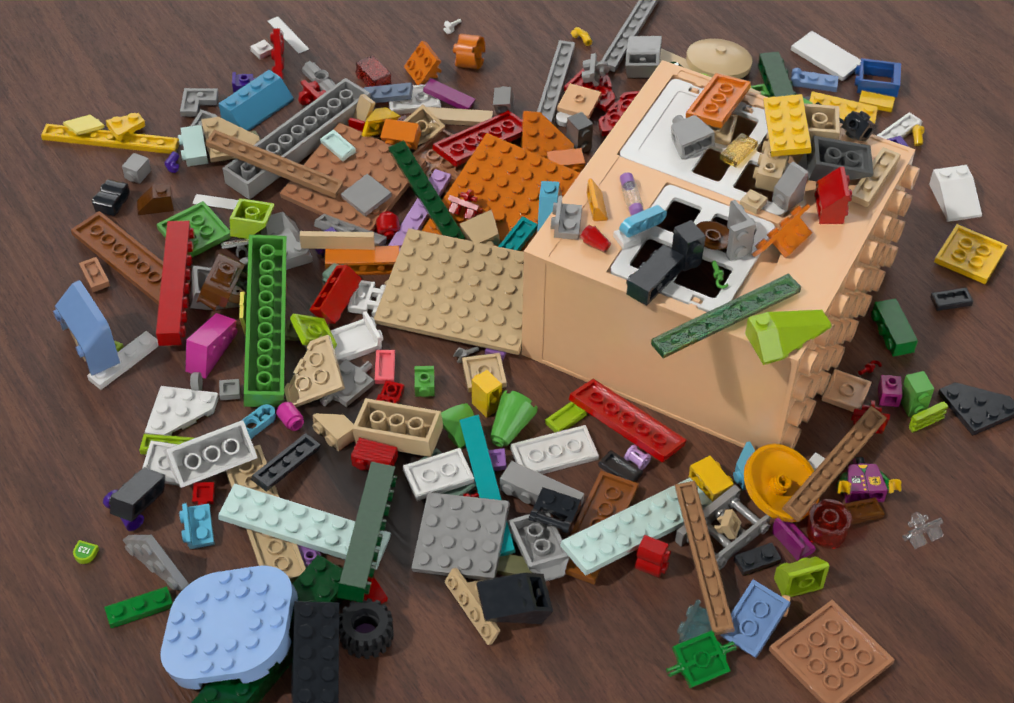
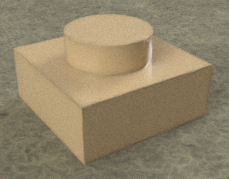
(753, 201)

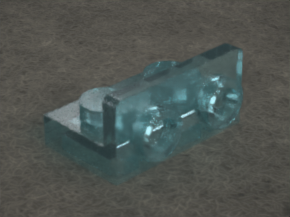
(696, 623)

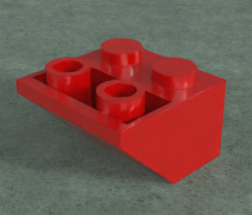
(833, 197)

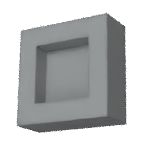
(229, 389)

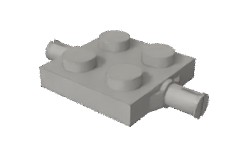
(355, 383)

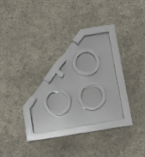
(156, 560)

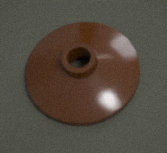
(715, 234)

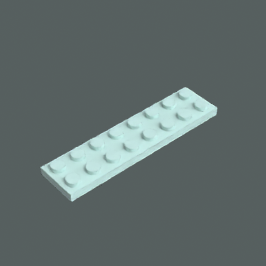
(292, 522)
(625, 530)

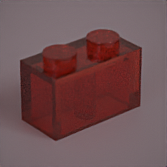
(372, 72)

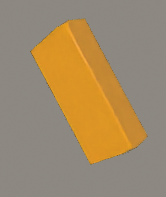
(596, 201)

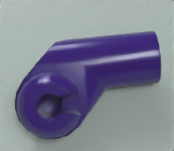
(170, 162)

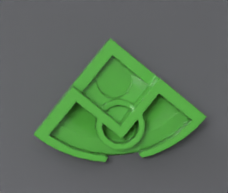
(451, 423)

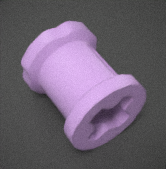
(637, 457)

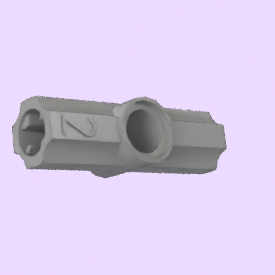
(314, 73)

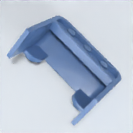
(89, 327)

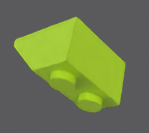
(249, 217)
(801, 576)

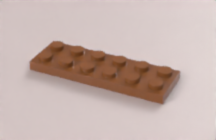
(608, 497)

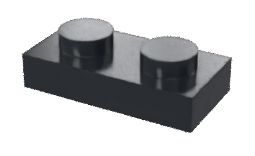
(757, 559)

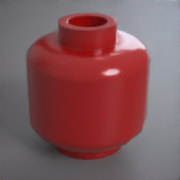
(387, 224)

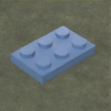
(756, 618)

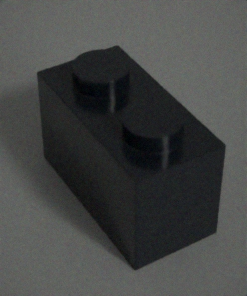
(689, 242)

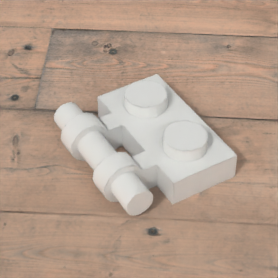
(361, 298)

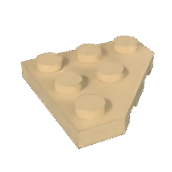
(228, 128)
(315, 374)

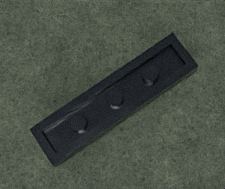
(285, 462)

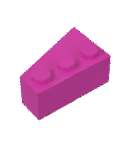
(209, 344)

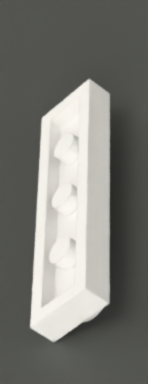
(128, 357)

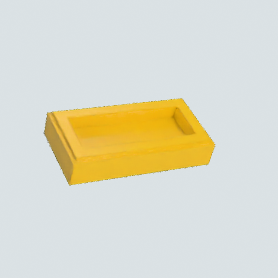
(883, 102)

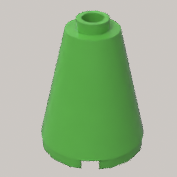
(511, 417)

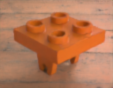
(423, 64)

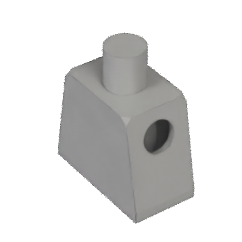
(691, 135)

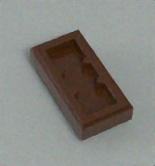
(864, 510)

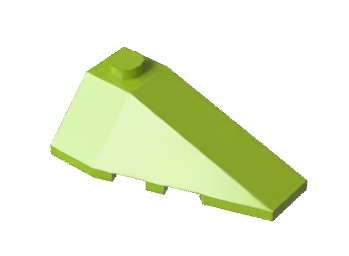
(781, 332)

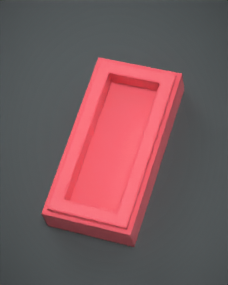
(384, 366)

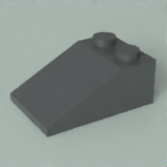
(831, 154)

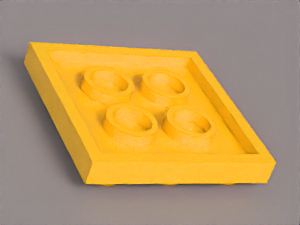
(970, 254)

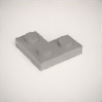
(195, 97)

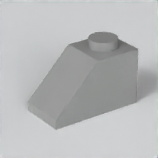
(790, 187)

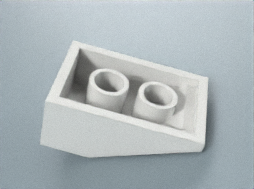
(956, 193)

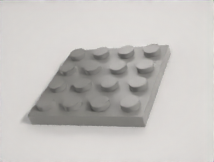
(461, 535)

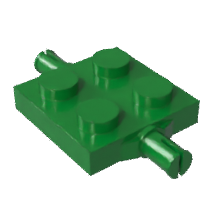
(701, 659)

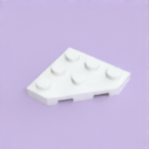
(179, 409)

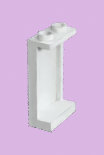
(356, 339)

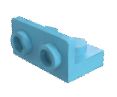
(197, 525)

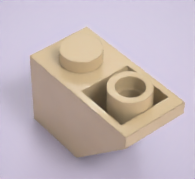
(334, 428)

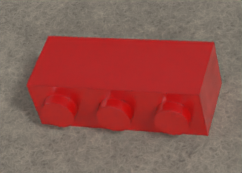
(336, 294)

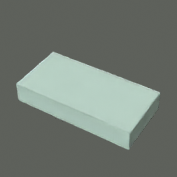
(338, 145)

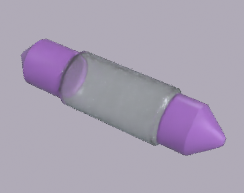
(631, 193)

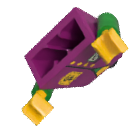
(865, 482)

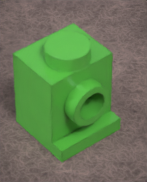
(424, 381)

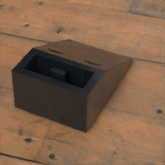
(515, 599)

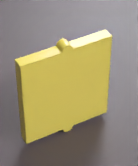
(83, 124)
(243, 306)

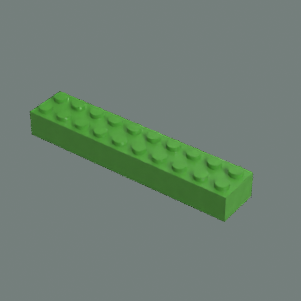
(265, 321)

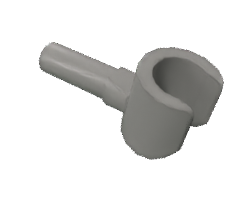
(461, 353)

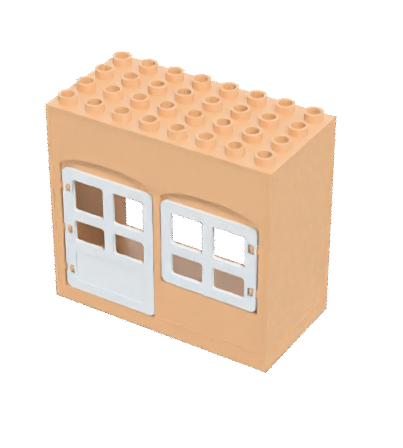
(591, 329)

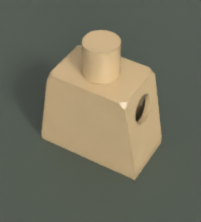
(481, 229)

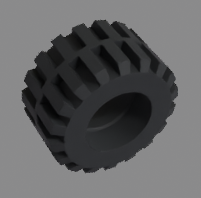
(366, 643)

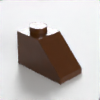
(156, 200)

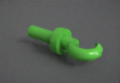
(718, 274)

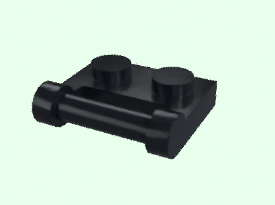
(556, 504)

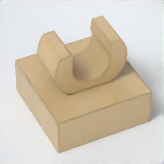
(729, 524)

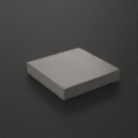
(366, 195)

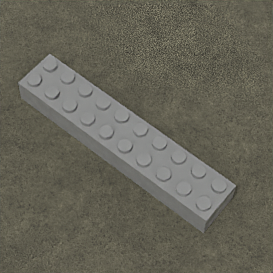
(297, 136)

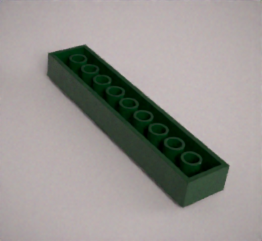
(315, 584)

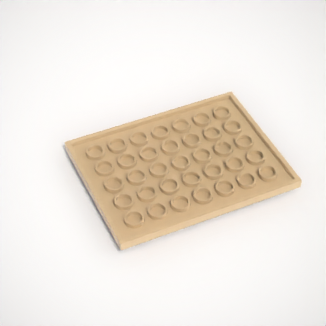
(456, 291)

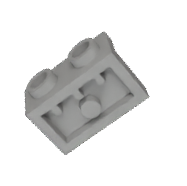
(567, 220)

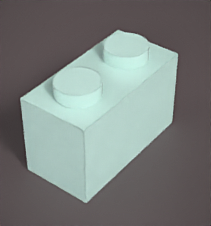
(194, 145)

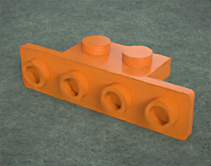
(789, 234)

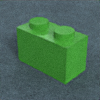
(916, 393)

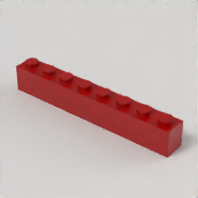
(175, 283)

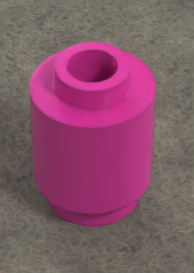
(290, 416)

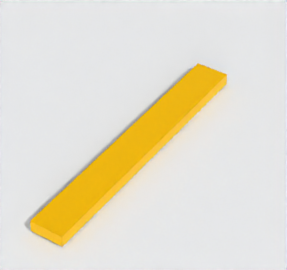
(106, 139)

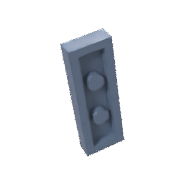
(390, 93)

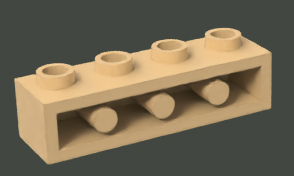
(769, 169)

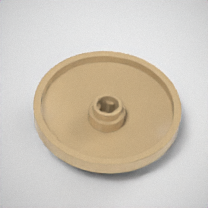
(719, 57)

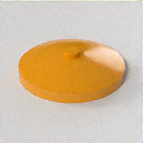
(774, 477)

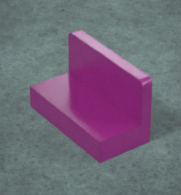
(792, 539)

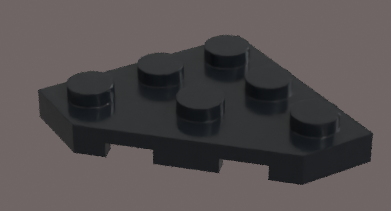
(977, 407)

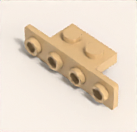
(468, 598)

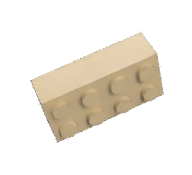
(399, 425)

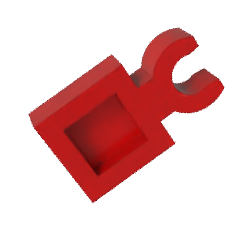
(203, 493)

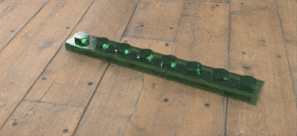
(725, 315)

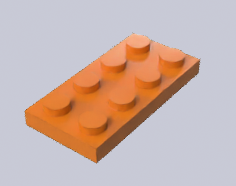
(719, 99)

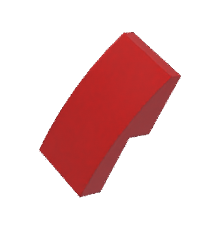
(391, 392)

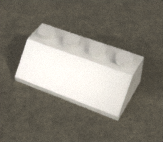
(210, 454)

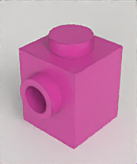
(890, 390)

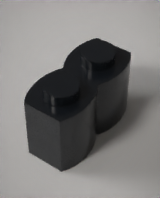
(111, 197)

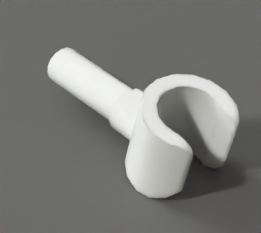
(450, 26)

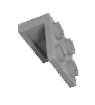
(741, 232)

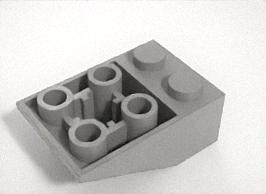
(643, 56)

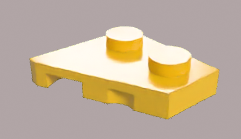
(121, 125)

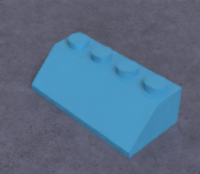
(256, 101)

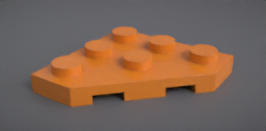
(541, 135)

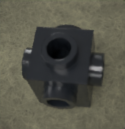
(858, 126)

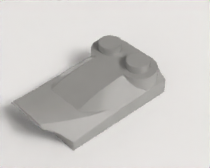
(282, 225)
(539, 546)

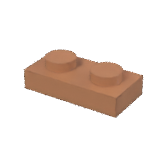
(94, 274)

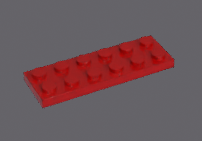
(460, 146)
(627, 420)

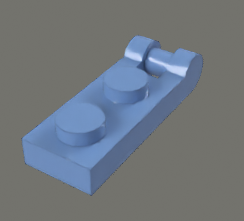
(814, 80)

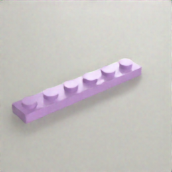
(417, 215)

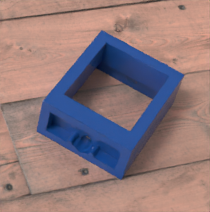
(882, 69)

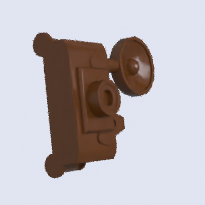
(222, 282)

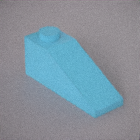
(548, 195)

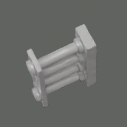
(717, 508)

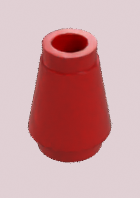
(594, 238)

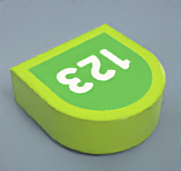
(85, 552)

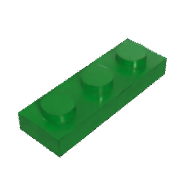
(138, 607)

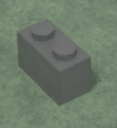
(580, 131)

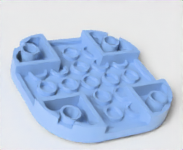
(229, 626)

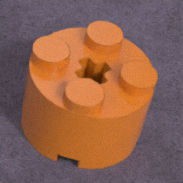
(469, 51)

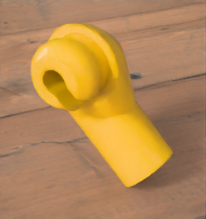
(583, 34)
(917, 132)

